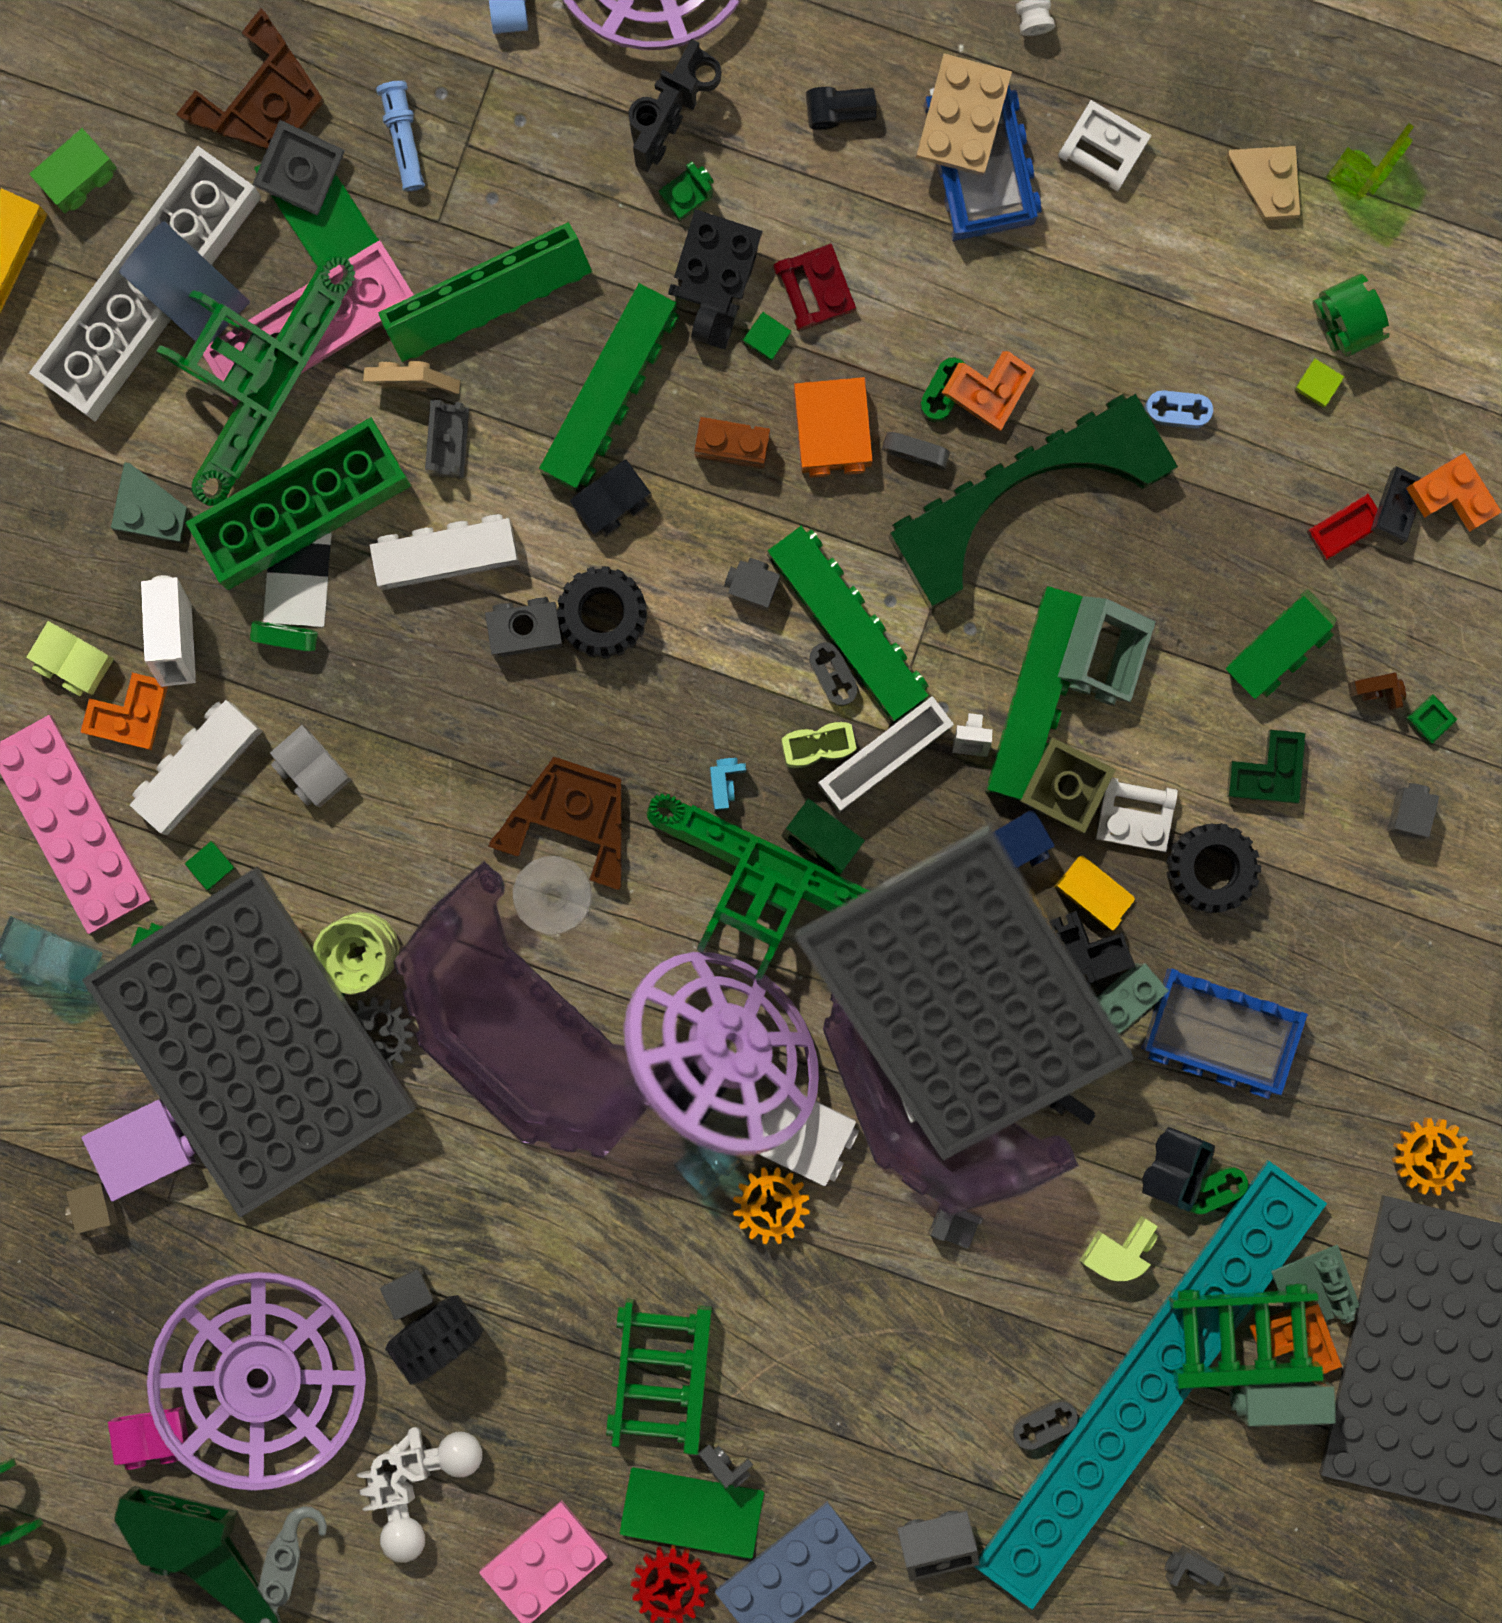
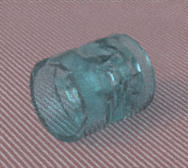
(706, 1180)

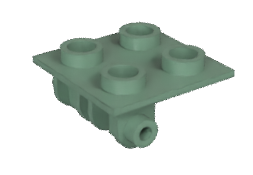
(1328, 1277)

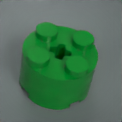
(1352, 316)

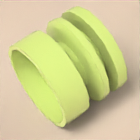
(337, 954)

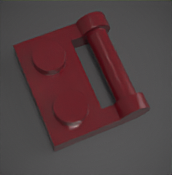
(825, 282)

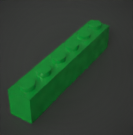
(485, 292)
(609, 387)
(847, 623)
(1035, 696)

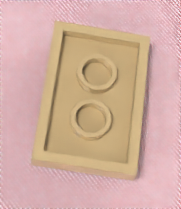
(963, 114)

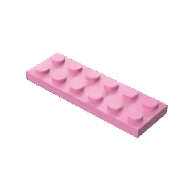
(375, 288)
(70, 825)

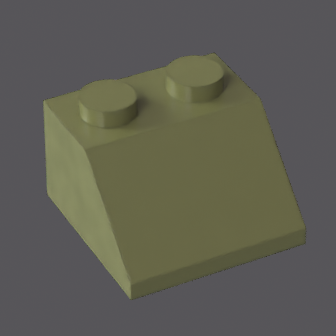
(1067, 786)

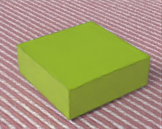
(1319, 383)

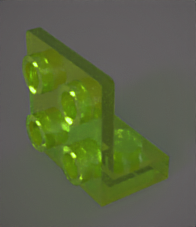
(1358, 175)

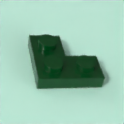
(1276, 779)

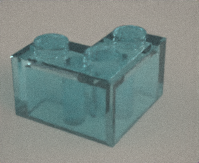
(45, 955)

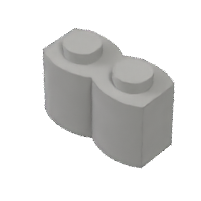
(309, 766)

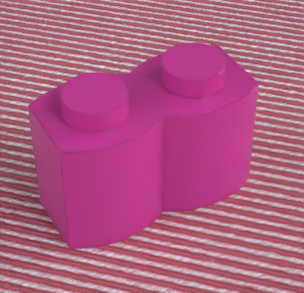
(137, 1438)

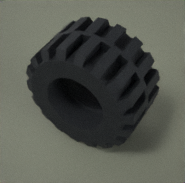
(596, 582)
(1243, 868)
(434, 1339)

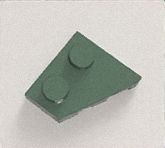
(147, 508)

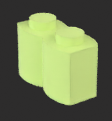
(69, 658)
(829, 743)

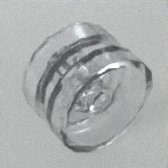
(532, 890)

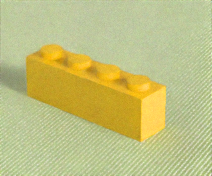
(18, 231)

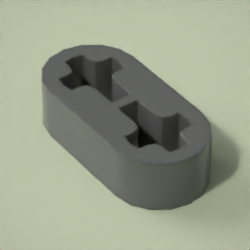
(915, 450)
(825, 678)
(1048, 1432)

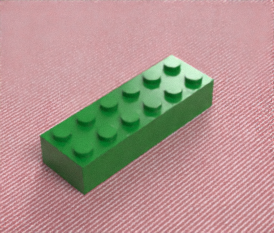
(298, 504)

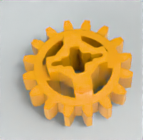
(1433, 1170)
(754, 1208)

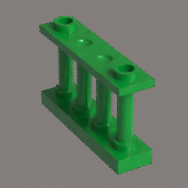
(1229, 1369)
(689, 1396)

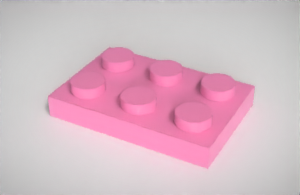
(543, 1563)

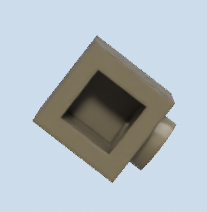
(90, 1210)

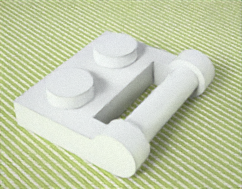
(1111, 136)
(1133, 826)

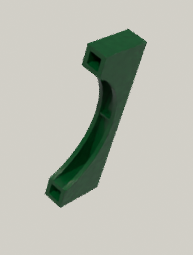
(1113, 442)

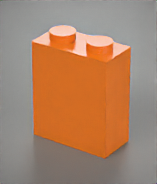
(833, 426)

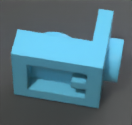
(721, 789)

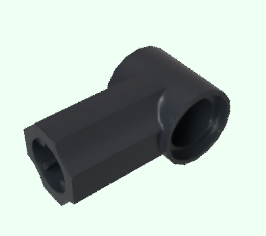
(831, 107)

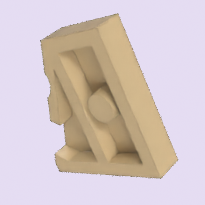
(1269, 179)
(414, 377)

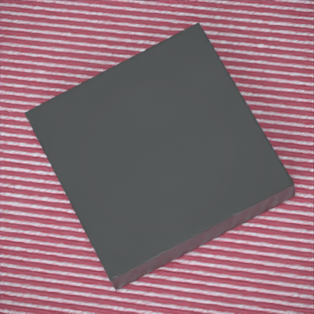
(298, 167)

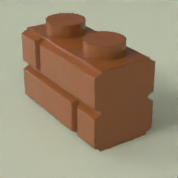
(732, 443)

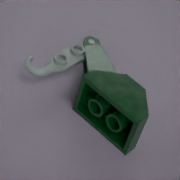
(194, 1538)

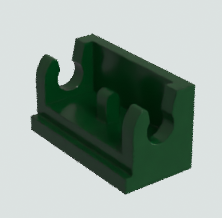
(822, 837)

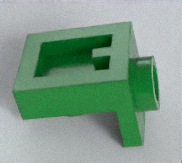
(687, 191)

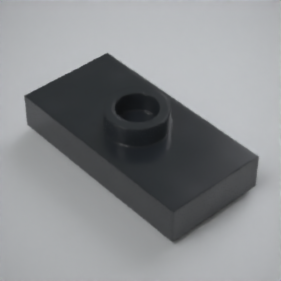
(1396, 507)
(1075, 1107)

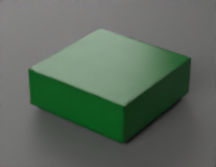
(767, 336)
(1431, 719)
(210, 865)

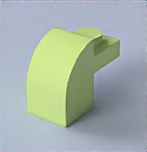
(1121, 1261)

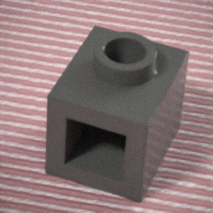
(752, 583)
(1413, 811)

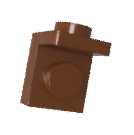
(1372, 689)

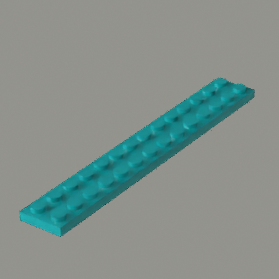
(1141, 1390)

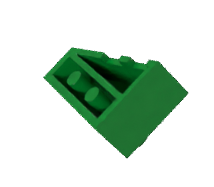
(1283, 645)

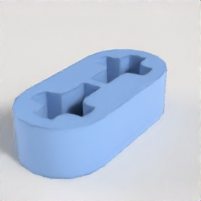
(1179, 400)

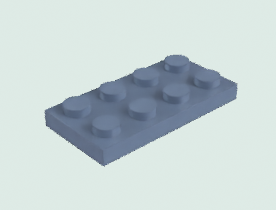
(795, 1571)

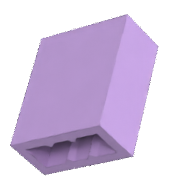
(138, 1149)

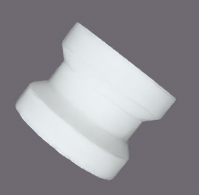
(1035, 17)

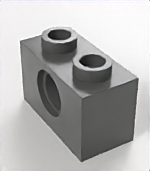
(544, 636)

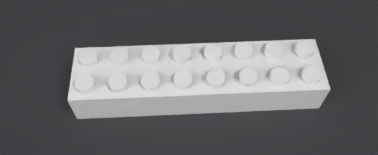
(115, 319)

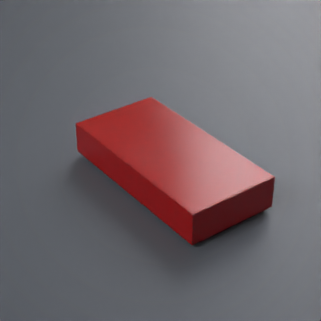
(1344, 527)

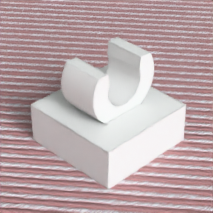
(972, 738)

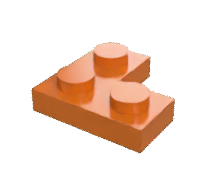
(991, 397)
(1461, 486)
(132, 723)
(1318, 1336)

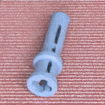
(399, 120)

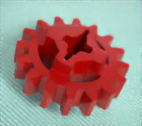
(654, 1590)

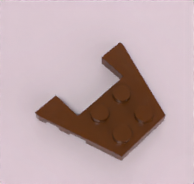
(273, 94)
(574, 803)

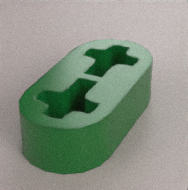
(933, 389)
(283, 636)
(1223, 1196)

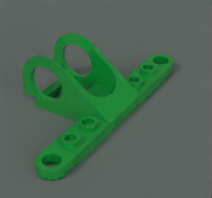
(260, 372)
(760, 871)

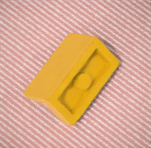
(1095, 893)

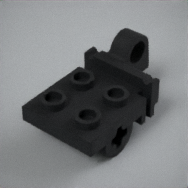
(664, 113)
(714, 270)
(1096, 958)

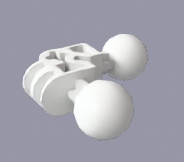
(403, 1536)

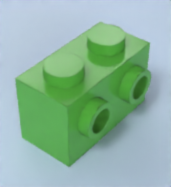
(74, 171)

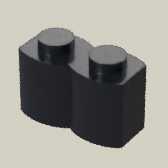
(611, 499)
(1178, 1168)

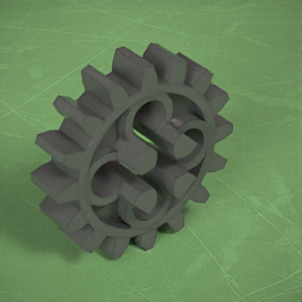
(395, 1026)

